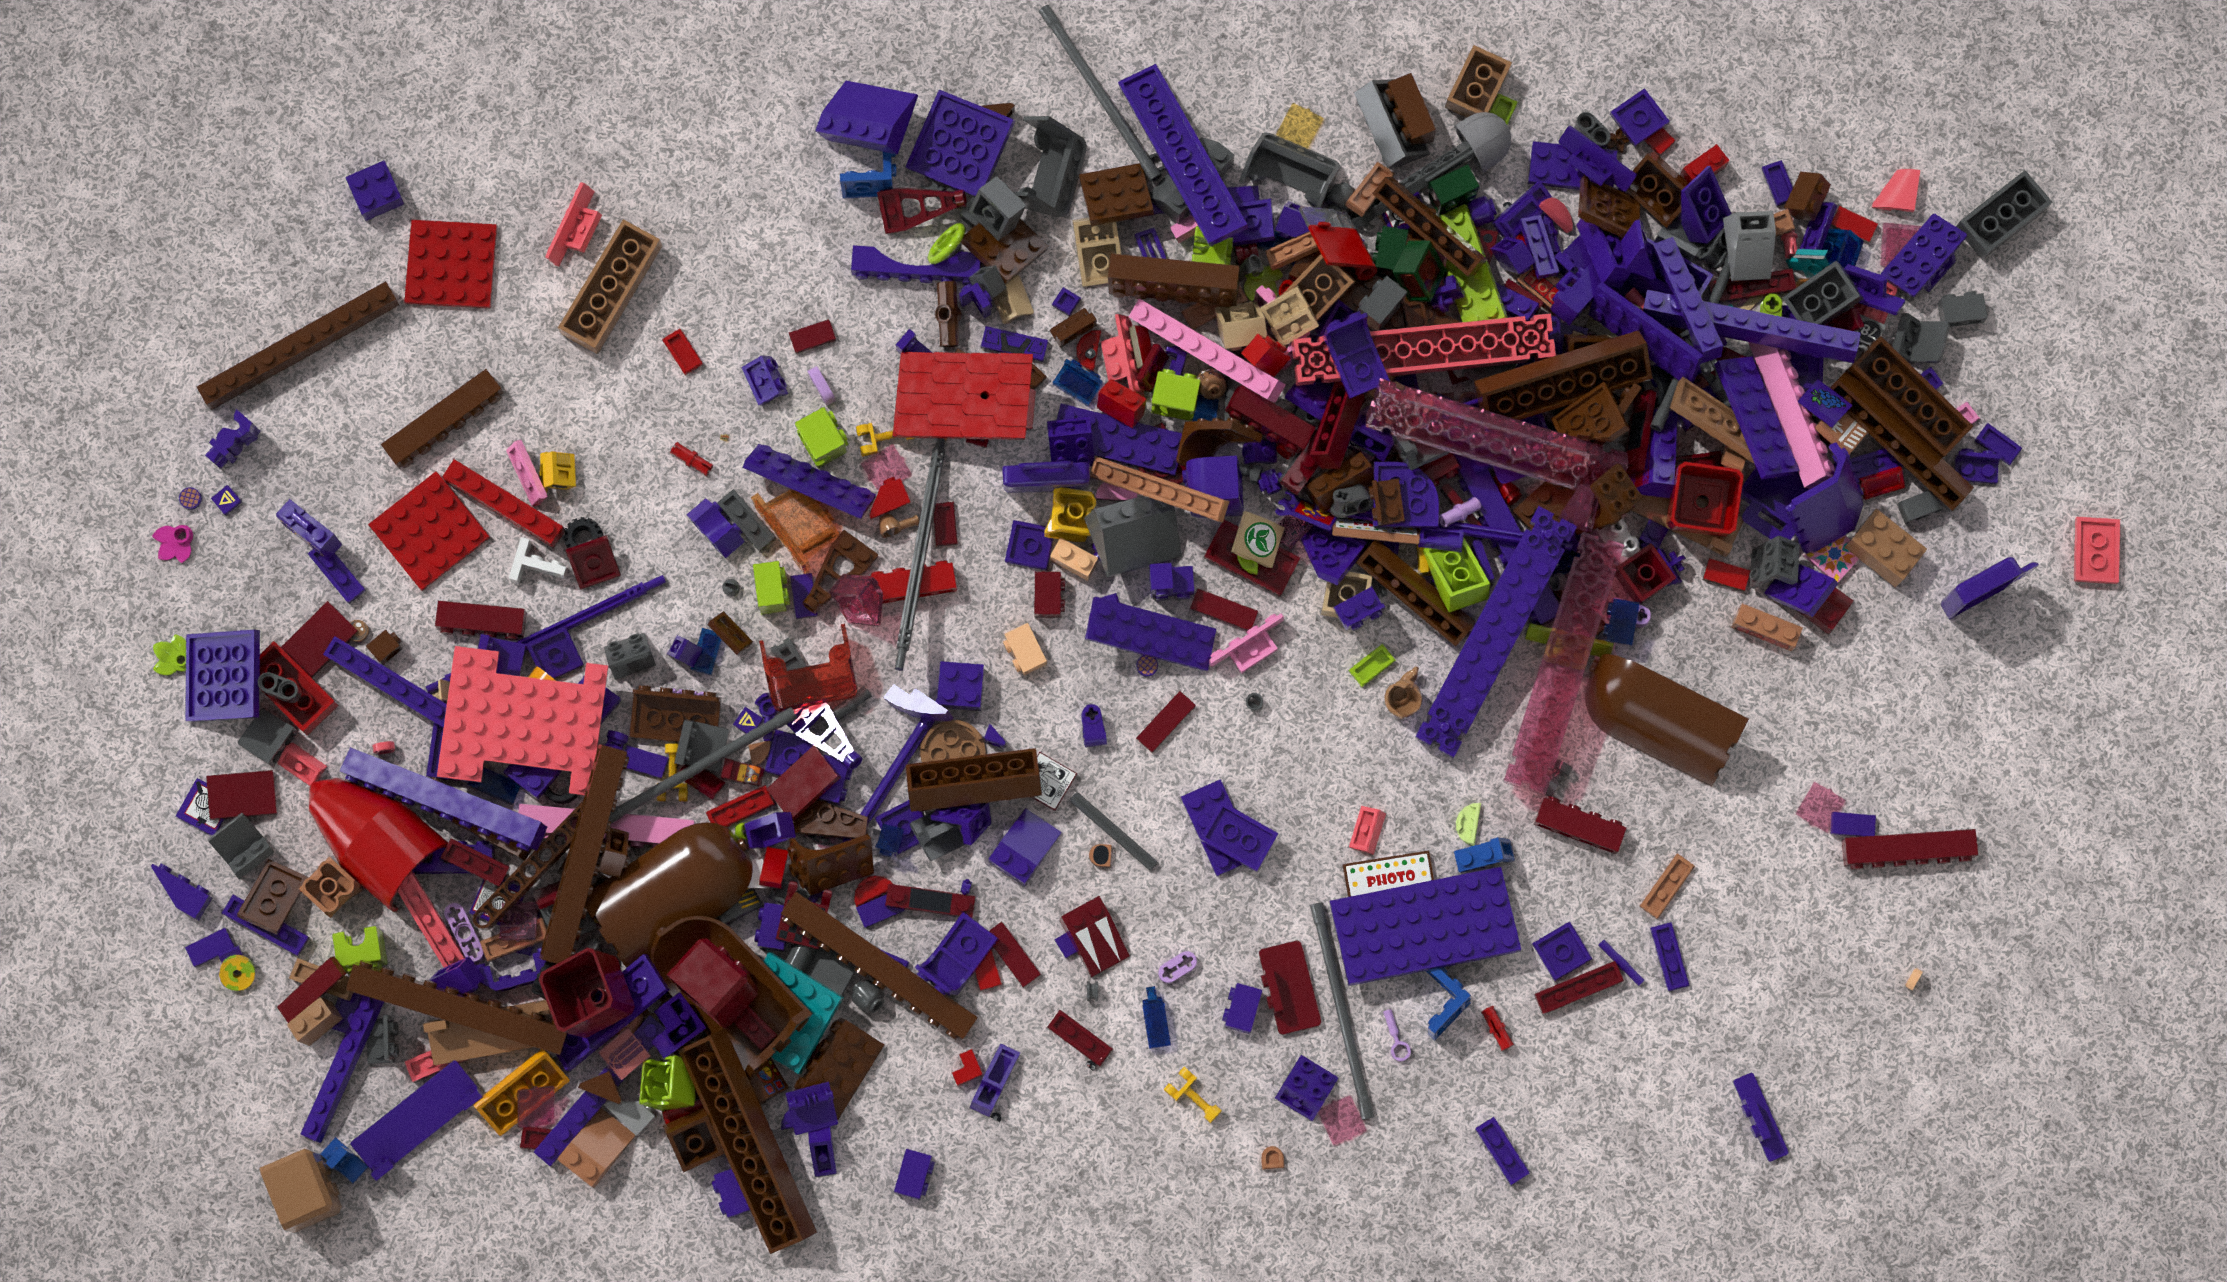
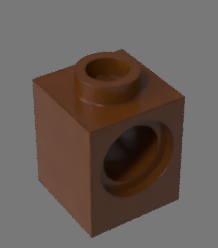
(385, 646)

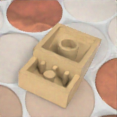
(1094, 249)

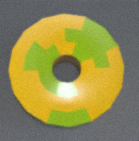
(240, 963)

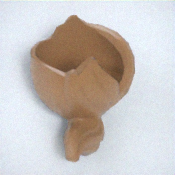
(1404, 696)

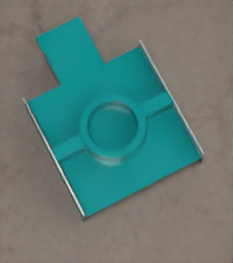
(1808, 261)

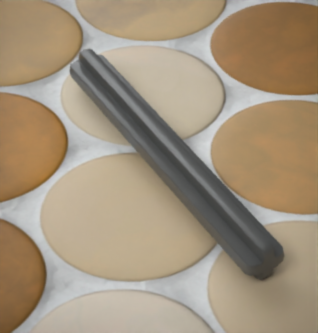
(1113, 831)

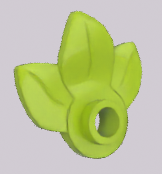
(1266, 279)
(169, 655)

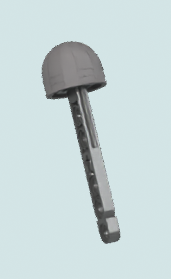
(1483, 139)

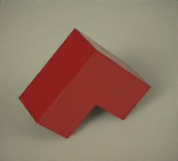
(970, 1070)

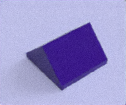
(1637, 252)

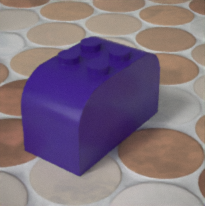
(1219, 478)

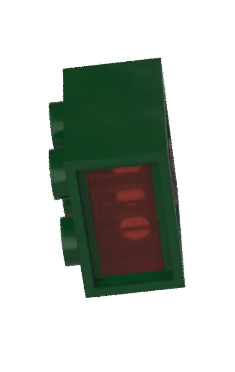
(1453, 190)
(1389, 247)
(1419, 271)

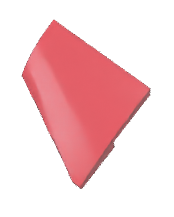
(1899, 192)

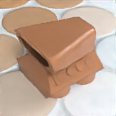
(330, 887)

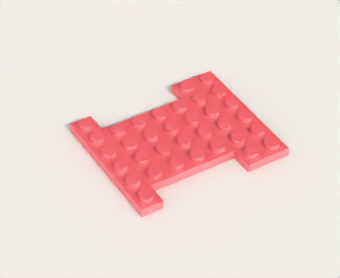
(519, 720)

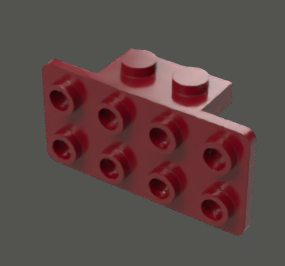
(1289, 987)

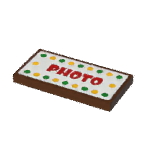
(1387, 873)

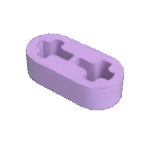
(821, 386)
(1174, 962)

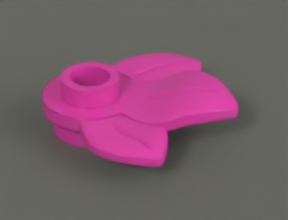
(171, 544)

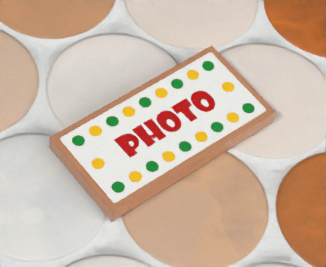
(1364, 530)

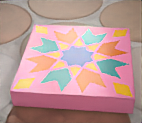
(1833, 559)

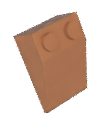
(596, 1147)

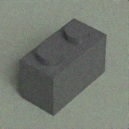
(1963, 309)

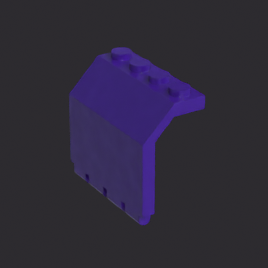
(1828, 508)

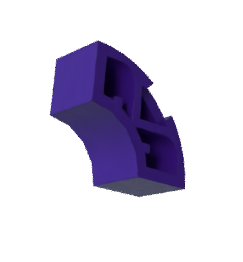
(715, 527)

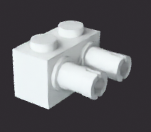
(1619, 533)

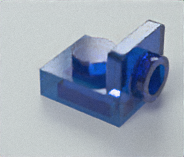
(889, 840)

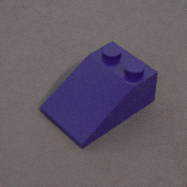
(1703, 207)
(1024, 847)

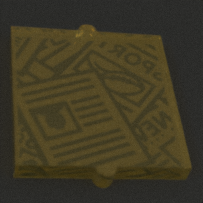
(1299, 125)

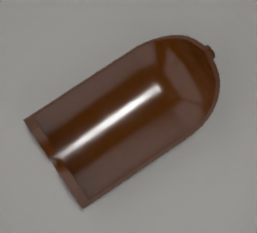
(1661, 717)
(686, 875)
(774, 1001)

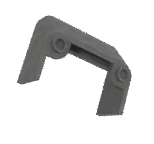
(1293, 166)
(1058, 167)

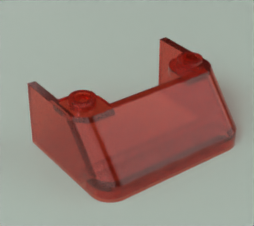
(813, 683)

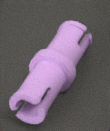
(1459, 512)

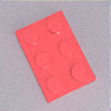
(2097, 550)

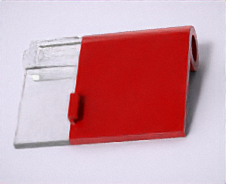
(1339, 240)

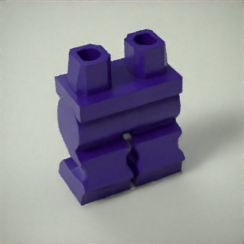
(231, 442)

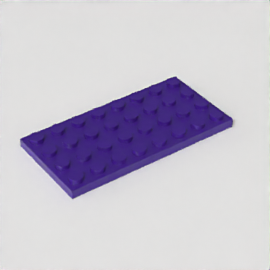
(1425, 926)

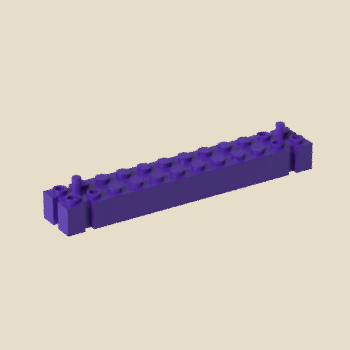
(1496, 631)

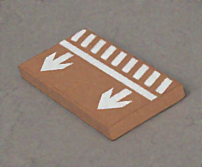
(1846, 432)

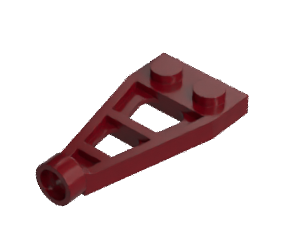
(893, 212)

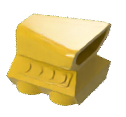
(1068, 514)

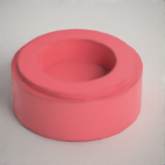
(383, 748)

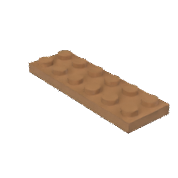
(1710, 416)

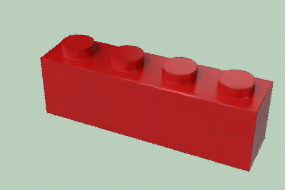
(935, 581)

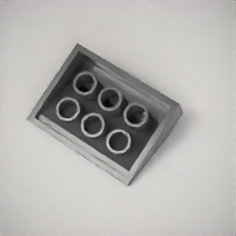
(1134, 534)

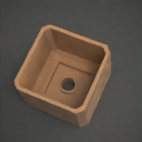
(301, 1190)

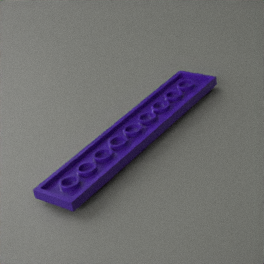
(1183, 155)

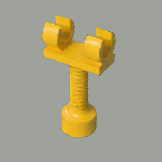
(868, 429)
(671, 750)
(1211, 1112)

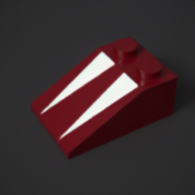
(1094, 936)

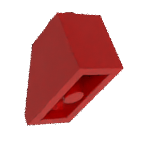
(889, 497)

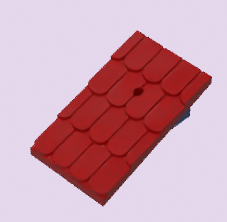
(962, 395)

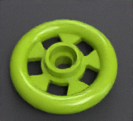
(946, 243)

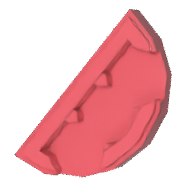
(1558, 213)

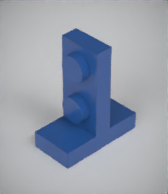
(1484, 854)
(344, 1160)

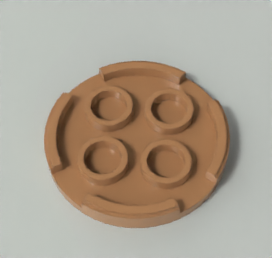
(951, 741)

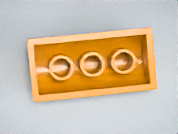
(500, 1103)

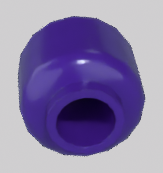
(1482, 210)

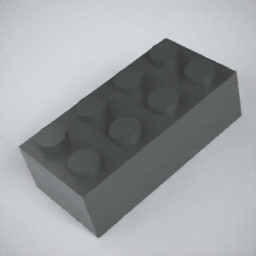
(2004, 214)

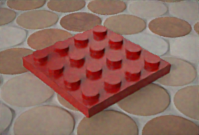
(450, 264)
(429, 531)

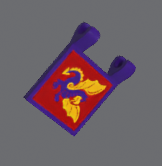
(1305, 511)

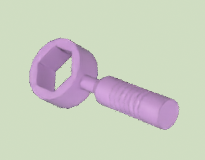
(1394, 1032)

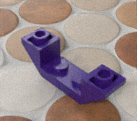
(508, 982)

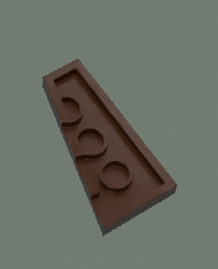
(831, 821)

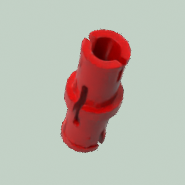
(691, 458)
(1497, 1028)

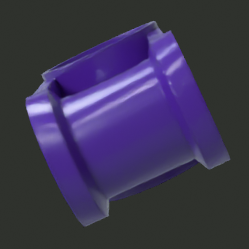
(1093, 730)

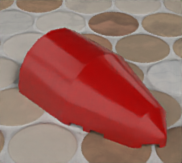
(371, 835)

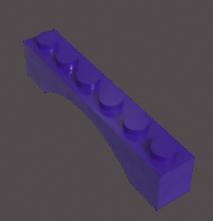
(871, 262)
(1676, 274)

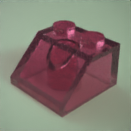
(858, 599)

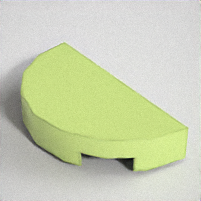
(1467, 823)

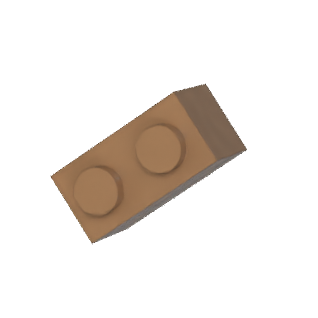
(314, 1021)

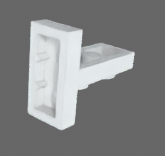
(534, 563)

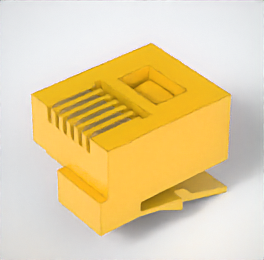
(557, 470)

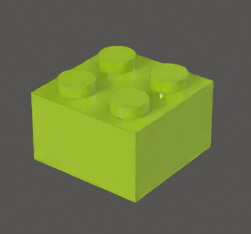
(770, 588)

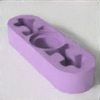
(451, 920)

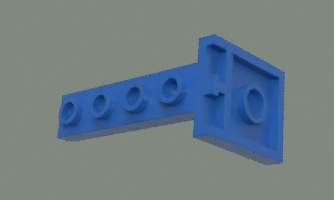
(869, 183)
(1452, 1007)

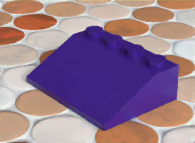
(867, 117)

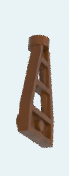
(852, 550)

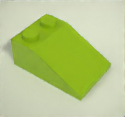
(1457, 577)

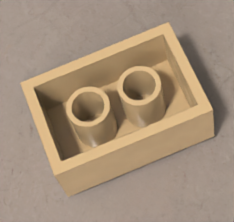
(1240, 324)

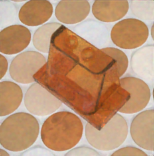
(798, 524)

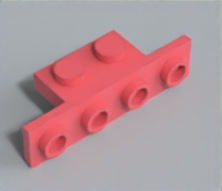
(575, 227)
(1120, 356)

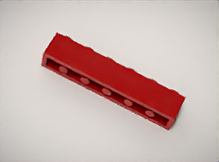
(503, 503)

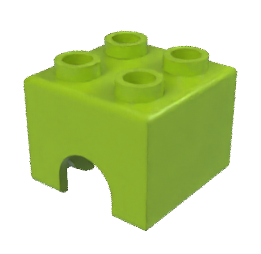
(1218, 253)
(1175, 395)
(822, 437)
(370, 950)
(666, 1084)

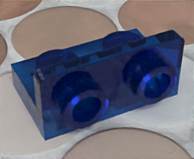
(1078, 382)
(1622, 621)

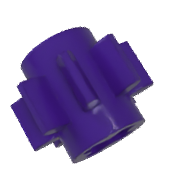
(1270, 482)

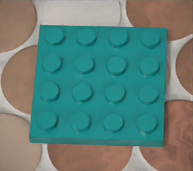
(820, 1002)

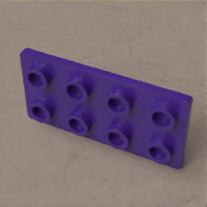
(1925, 256)

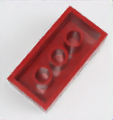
(314, 701)

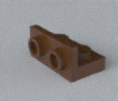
(1073, 327)
(1387, 502)

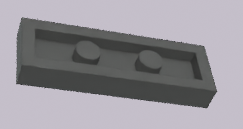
(746, 520)

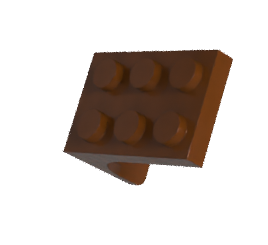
(1205, 437)
(1615, 497)
(831, 866)

